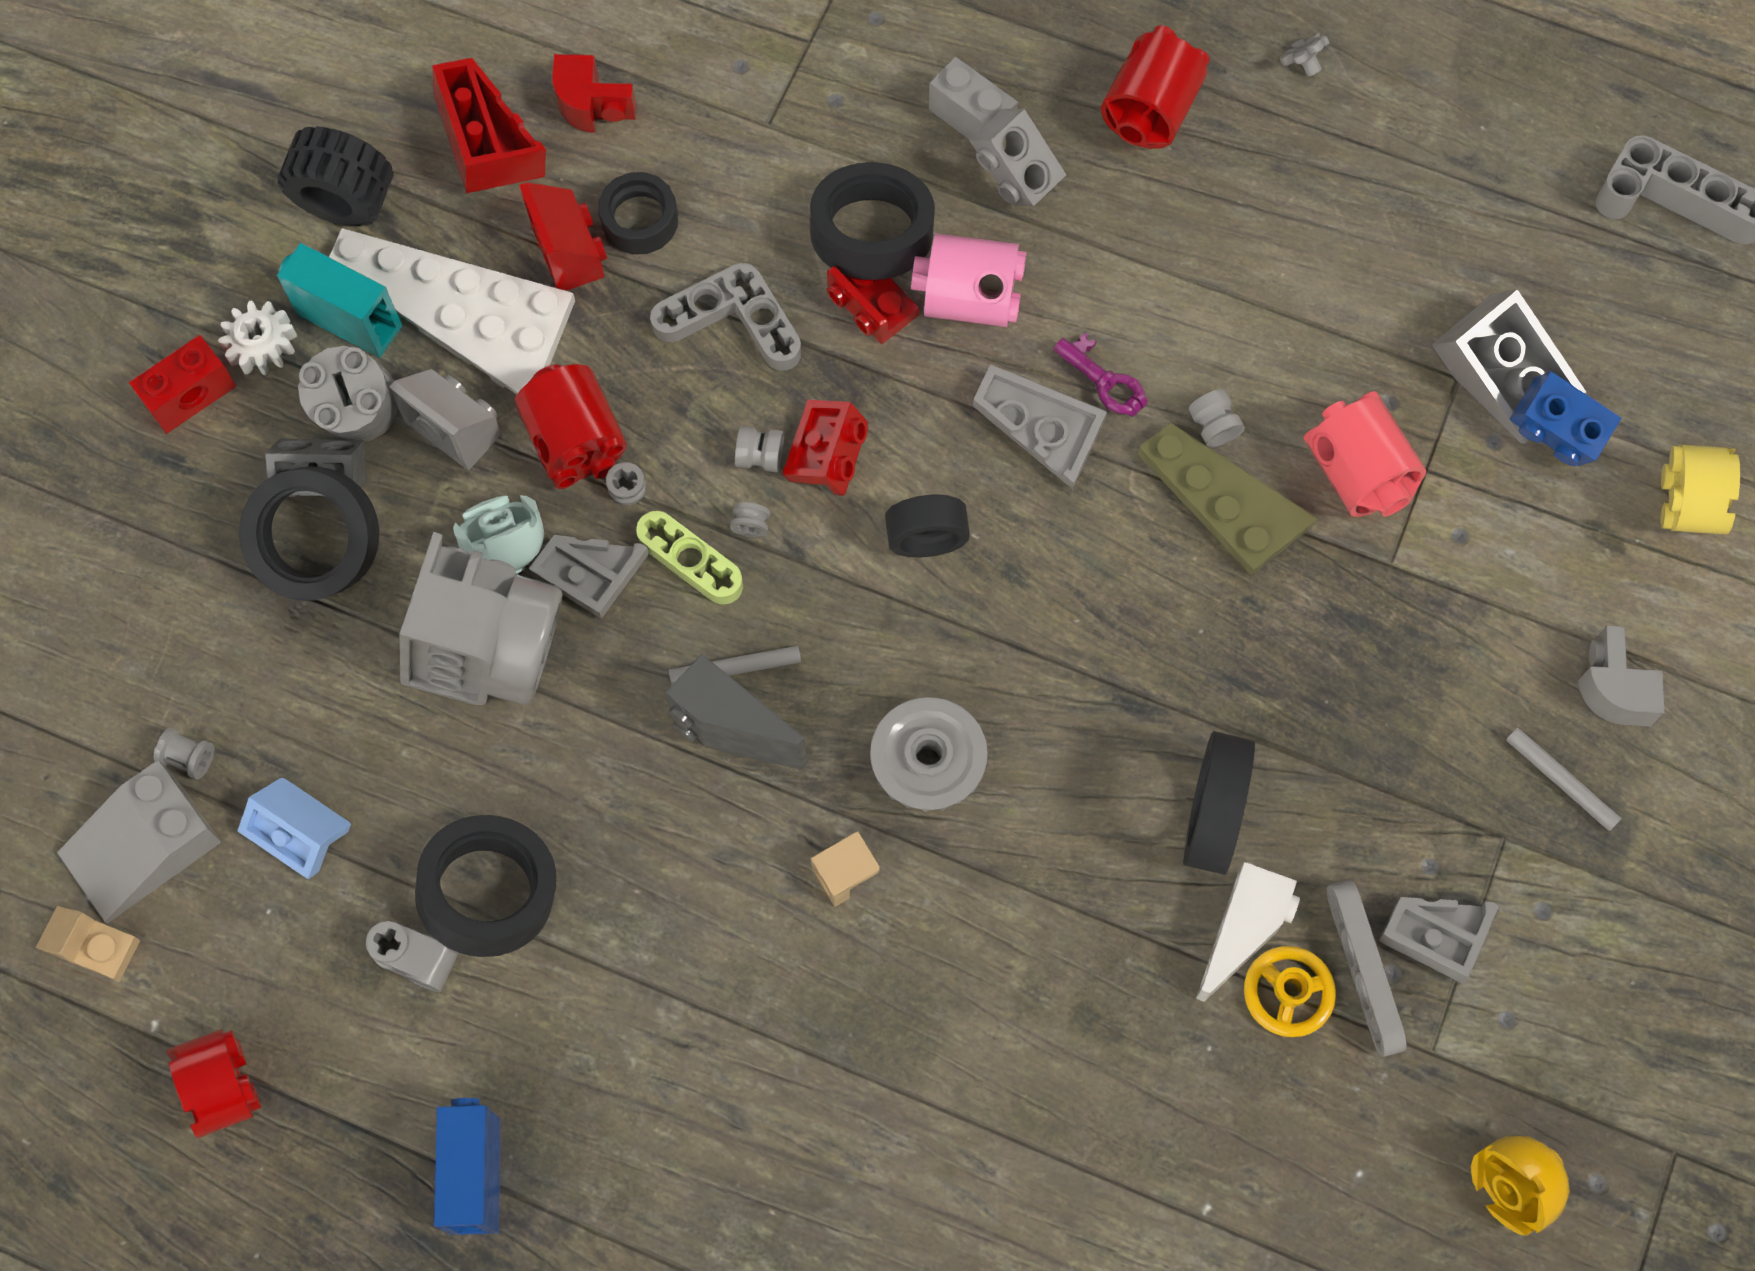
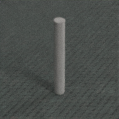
(749, 662)
(1563, 779)

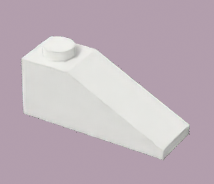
(1252, 917)

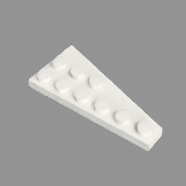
(473, 312)

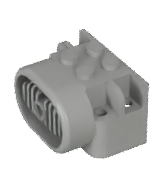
(476, 628)

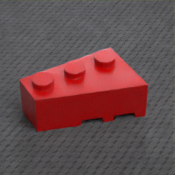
(482, 130)

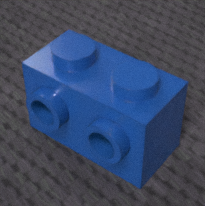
(1564, 420)

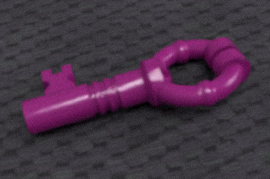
(1104, 380)

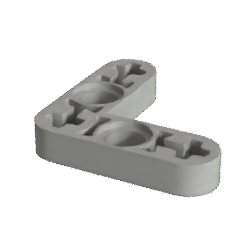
(730, 300)

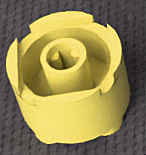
(1700, 489)

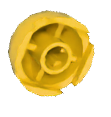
(1523, 1181)

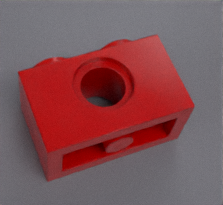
(183, 384)

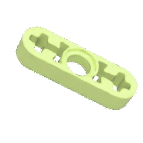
(706, 585)

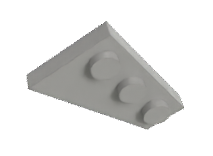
(1041, 420)

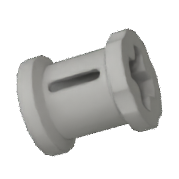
(184, 753)

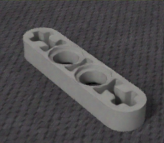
(1366, 968)

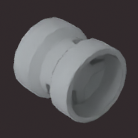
(1216, 418)
(749, 448)

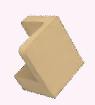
(844, 867)

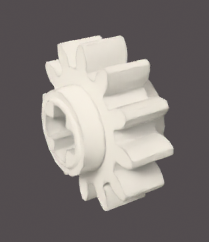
(257, 337)

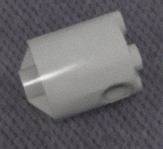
(345, 373)

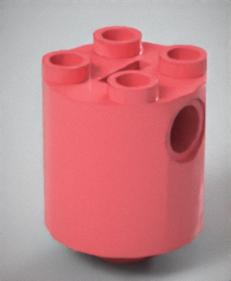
(1366, 456)

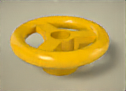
(1301, 979)

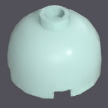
(502, 531)

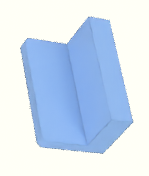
(292, 826)

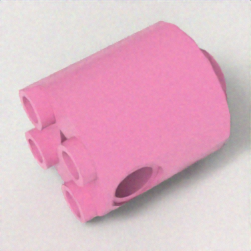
(955, 280)

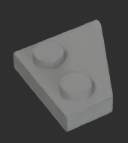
(588, 570)
(1439, 933)

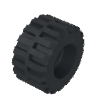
(335, 176)

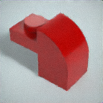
(584, 98)

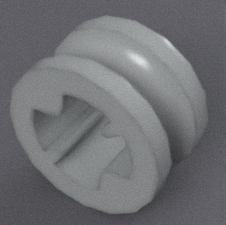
(629, 472)
(750, 519)

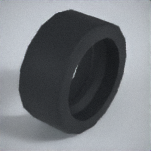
(638, 185)
(927, 526)

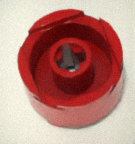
(211, 1082)

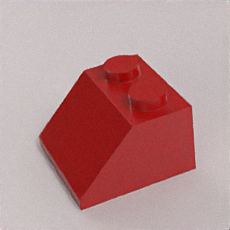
(564, 235)

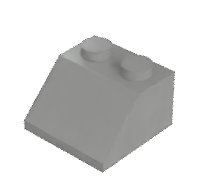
(446, 415)

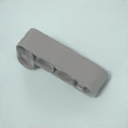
(1729, 215)

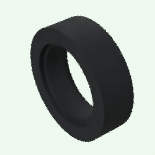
(871, 182)
(258, 544)
(1219, 802)
(485, 834)

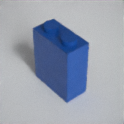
(467, 1168)

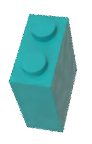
(339, 299)

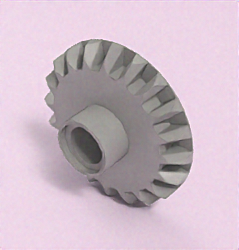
(924, 726)

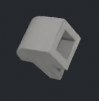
(1616, 692)

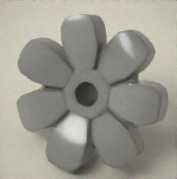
(1305, 53)

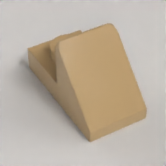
(88, 943)

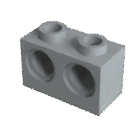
(1023, 152)

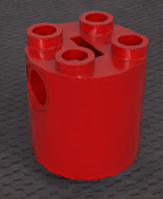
(1154, 89)
(570, 424)

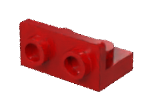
(876, 304)
(826, 445)

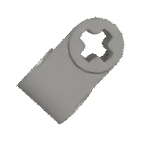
(417, 958)

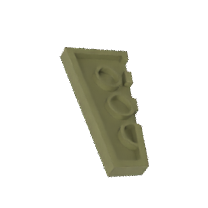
(1227, 500)

